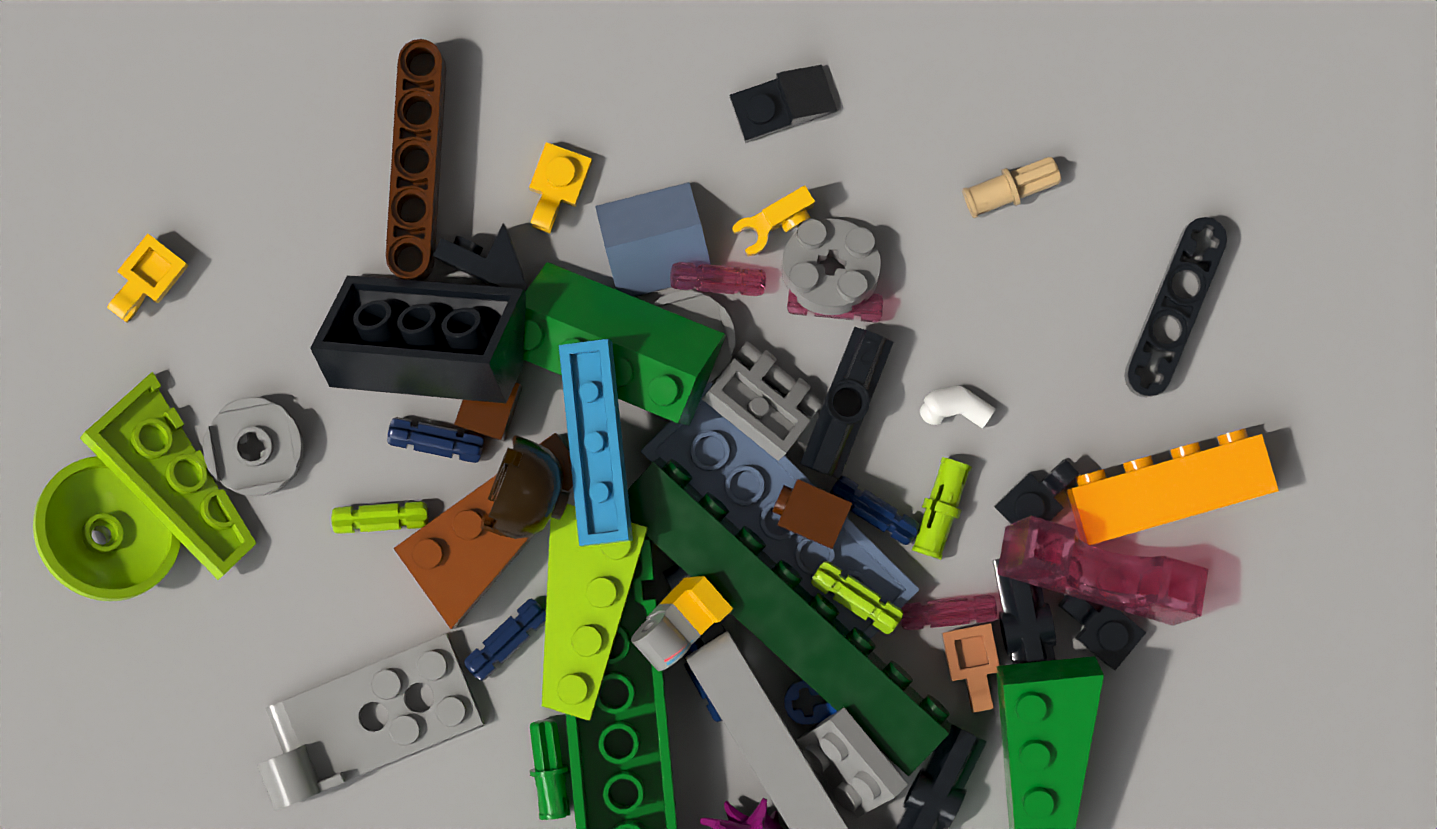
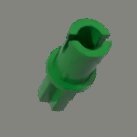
(549, 770)

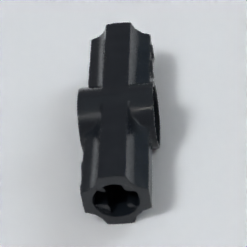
(859, 372)
(1025, 621)
(940, 786)

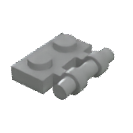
(756, 407)

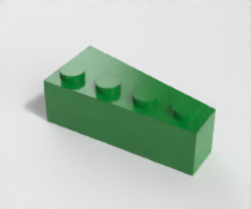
(1047, 738)

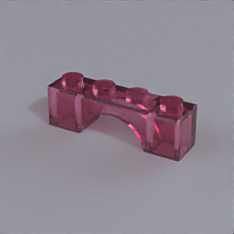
(1059, 561)

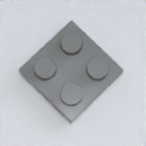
(850, 763)

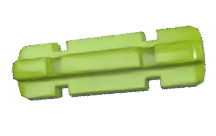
(379, 517)
(857, 597)

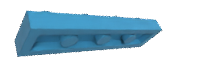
(595, 443)

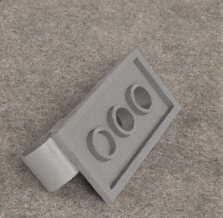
(330, 744)

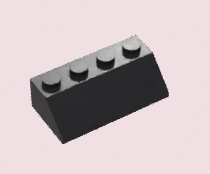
(423, 338)

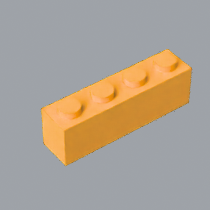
(1171, 489)

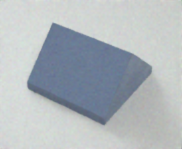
(649, 235)

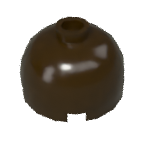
(525, 491)

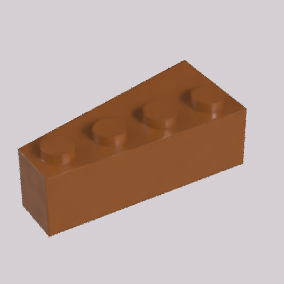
(457, 558)

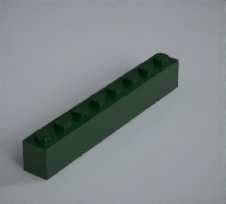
(786, 617)

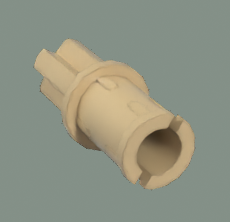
(1011, 186)

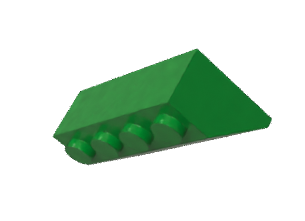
(657, 354)

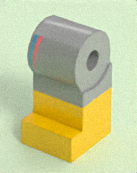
(680, 621)

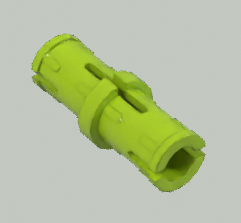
(941, 508)

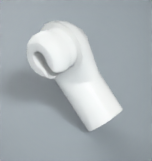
(955, 401)

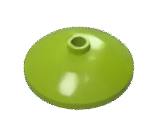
(90, 499)

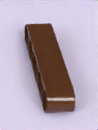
(406, 139)

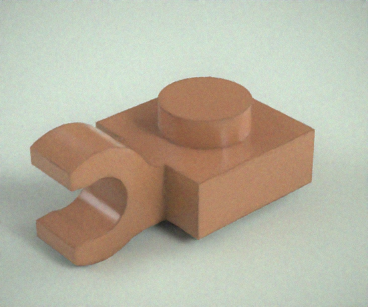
(972, 656)

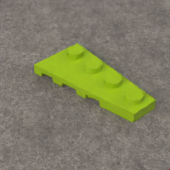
(157, 462)
(583, 612)

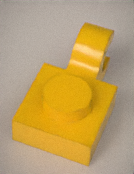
(558, 179)
(786, 212)
(149, 272)

